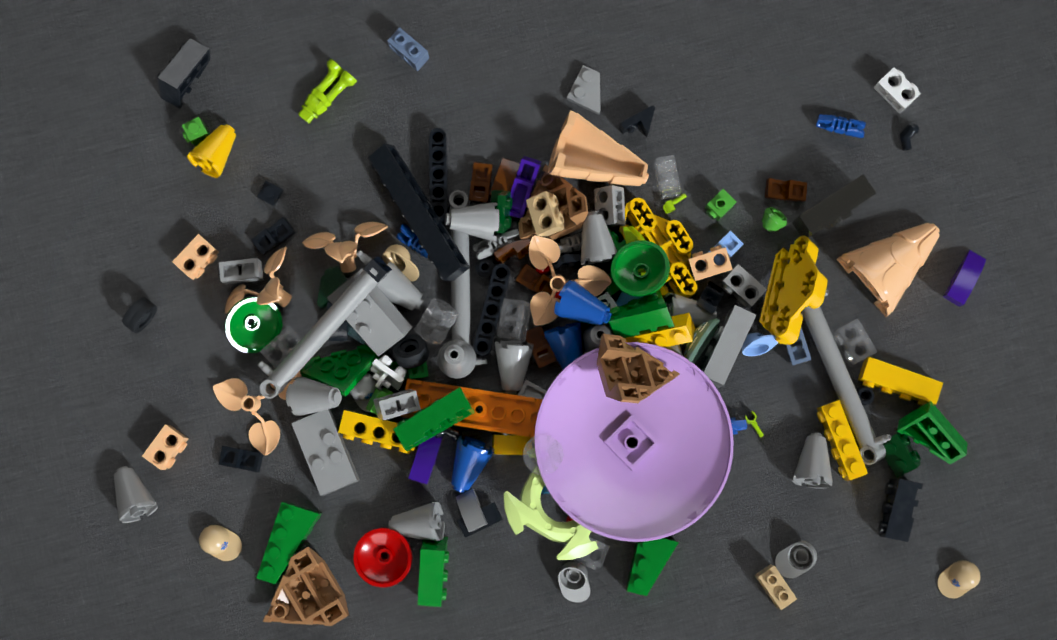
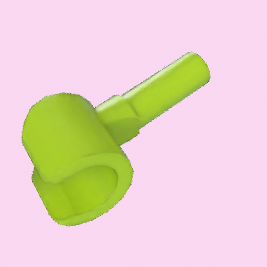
(669, 205)
(754, 424)

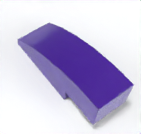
(523, 185)
(965, 278)
(425, 460)

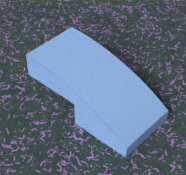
(731, 243)

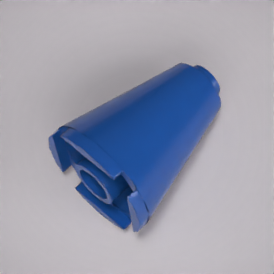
(581, 305)
(565, 343)
(469, 461)

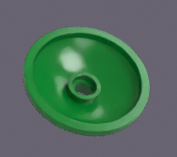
(640, 257)
(255, 336)

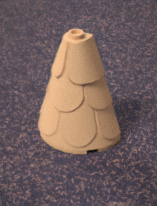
(594, 156)
(891, 263)

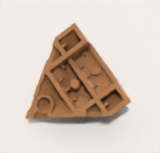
(571, 205)
(629, 372)
(308, 593)

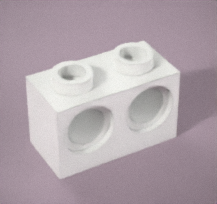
(892, 94)

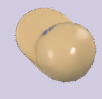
(401, 258)
(220, 542)
(958, 579)

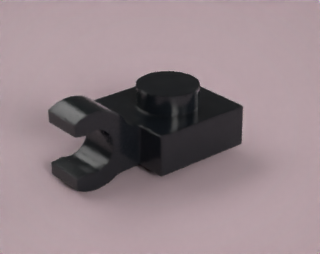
(571, 260)

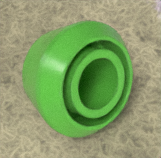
(773, 219)

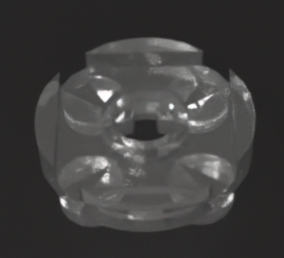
(549, 445)

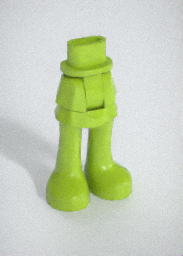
(317, 102)

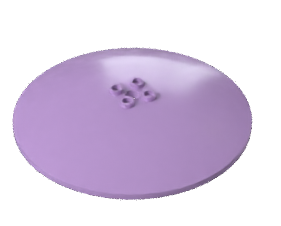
(645, 489)

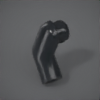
(907, 134)
(452, 431)

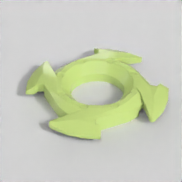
(530, 513)

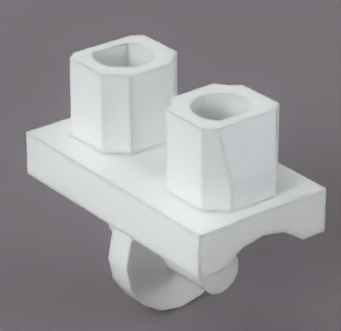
(385, 375)

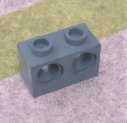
(408, 49)
(798, 351)

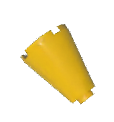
(213, 151)

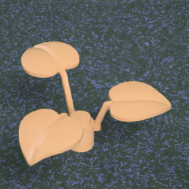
(343, 251)
(544, 253)
(272, 291)
(232, 396)

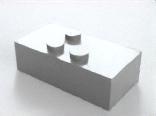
(375, 318)
(727, 345)
(325, 452)

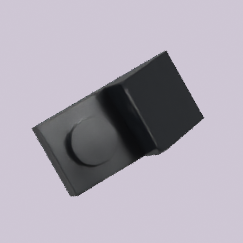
(640, 119)

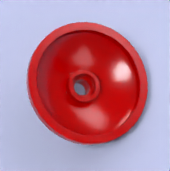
(379, 570)

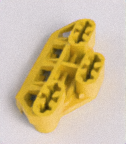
(660, 234)
(802, 288)

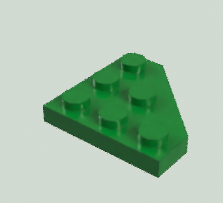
(341, 369)

